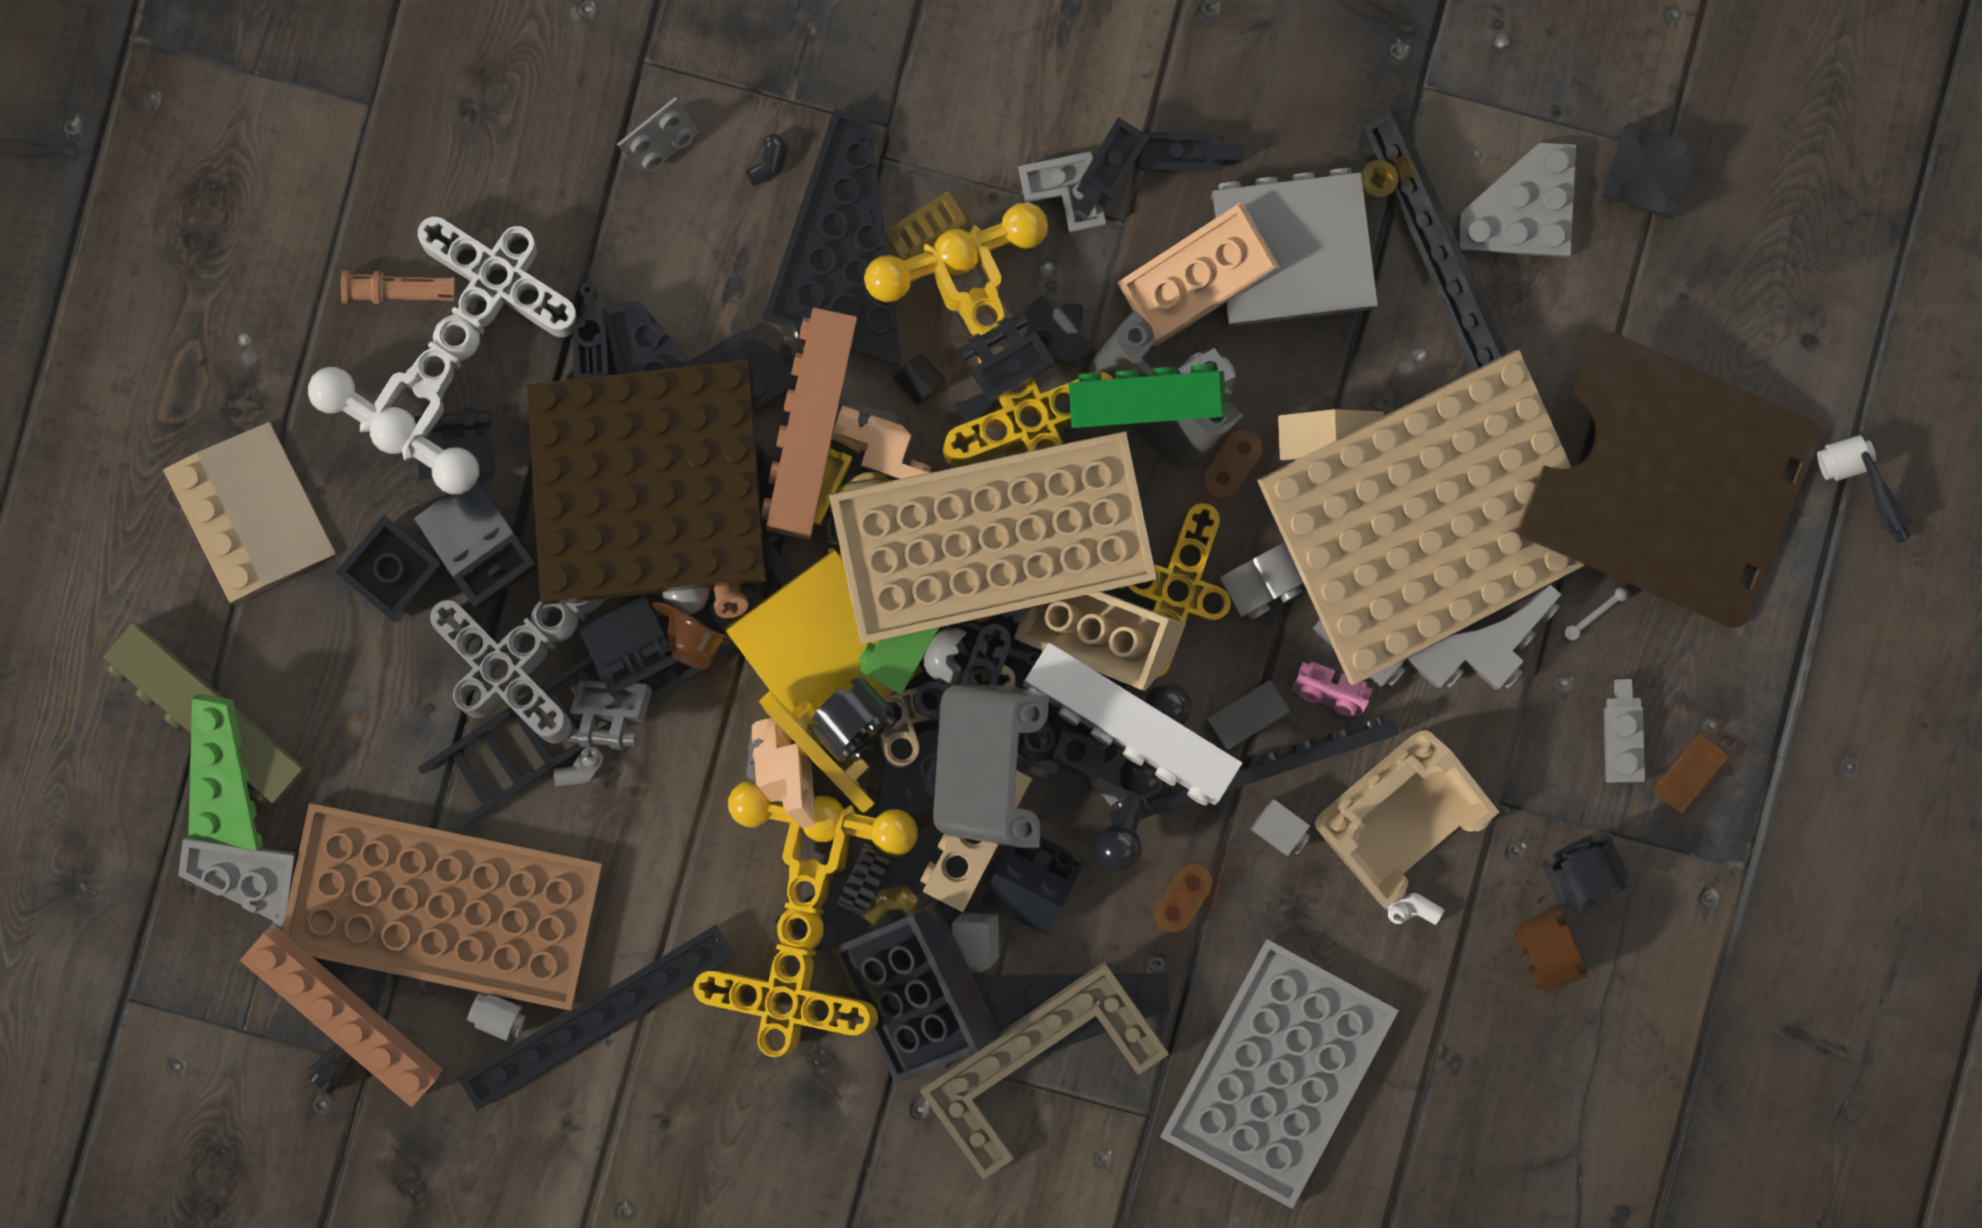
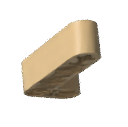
(910, 717)

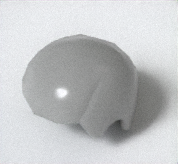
(940, 655)

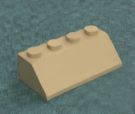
(1105, 635)

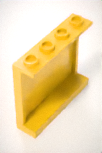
(806, 637)

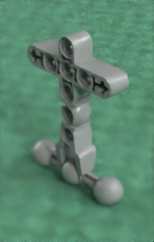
(522, 664)

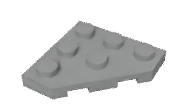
(1526, 207)

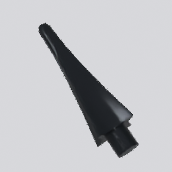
(1890, 512)

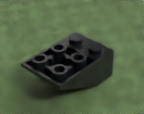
(476, 544)

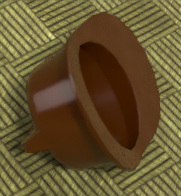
(689, 639)

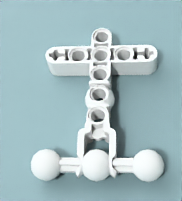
(394, 428)

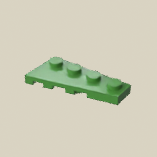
(218, 785)

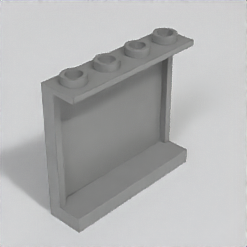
(1318, 241)

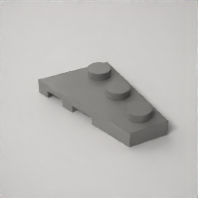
(249, 877)

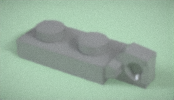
(1624, 735)

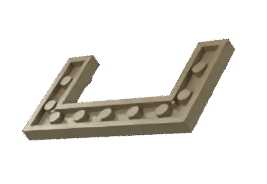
(1092, 995)

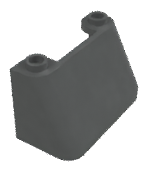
(1180, 440)
(980, 761)

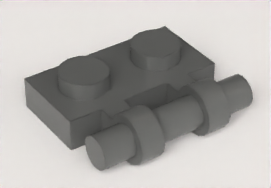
(595, 705)

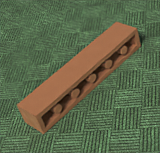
(810, 425)
(341, 1015)

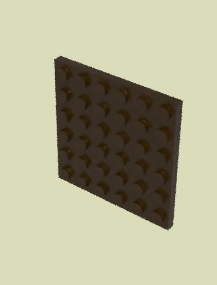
(646, 482)

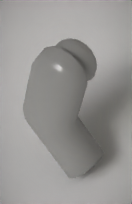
(582, 769)

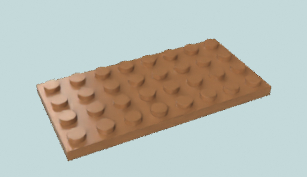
(441, 906)

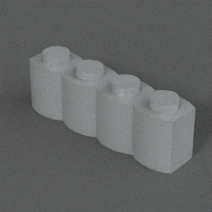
(1262, 581)

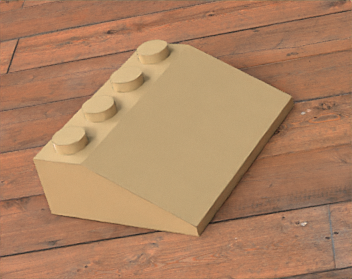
(249, 513)

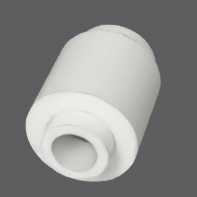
(1844, 458)

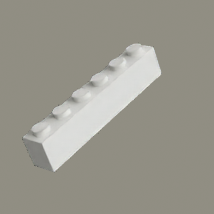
(1132, 725)

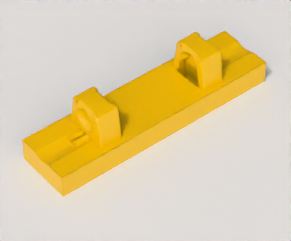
(796, 725)

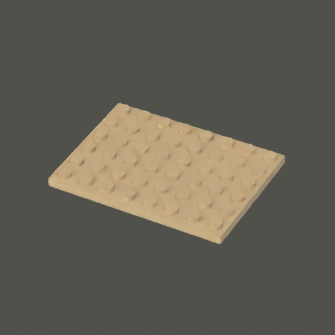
(1420, 516)

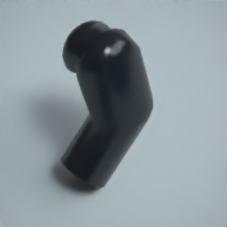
(772, 160)

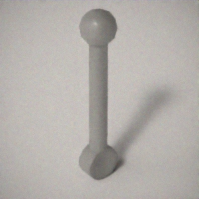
(1573, 632)

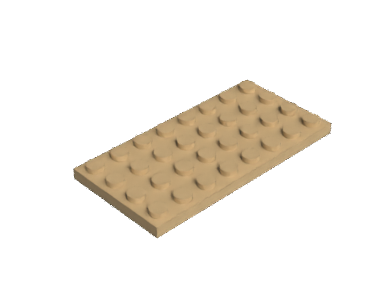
(992, 537)

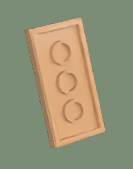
(1199, 273)

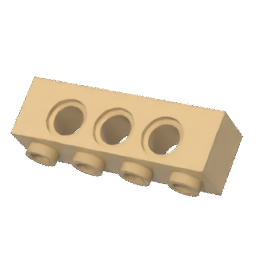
(958, 890)

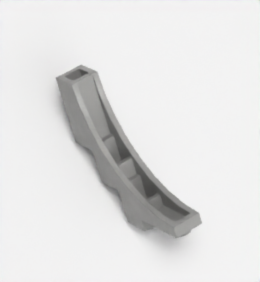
(1484, 651)

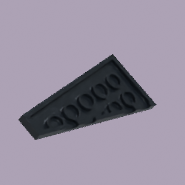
(1016, 995)

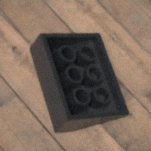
(920, 990)

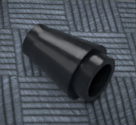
(331, 1069)

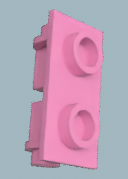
(1316, 687)

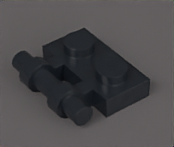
(1010, 367)
(478, 446)

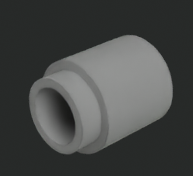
(496, 1016)

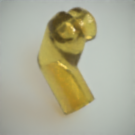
(890, 899)

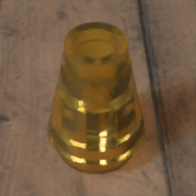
(1384, 173)

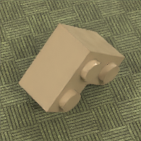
(1310, 431)

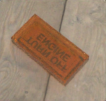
(1690, 773)

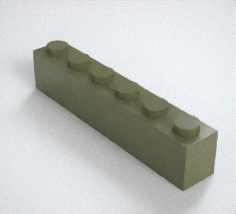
(172, 685)

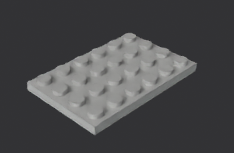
(1279, 1073)

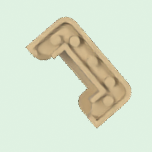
(1403, 814)

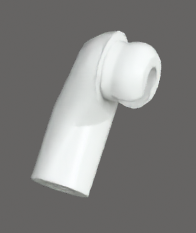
(1412, 906)

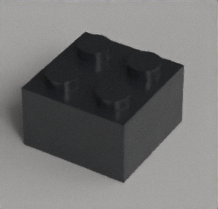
(390, 569)

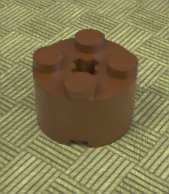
(1551, 950)

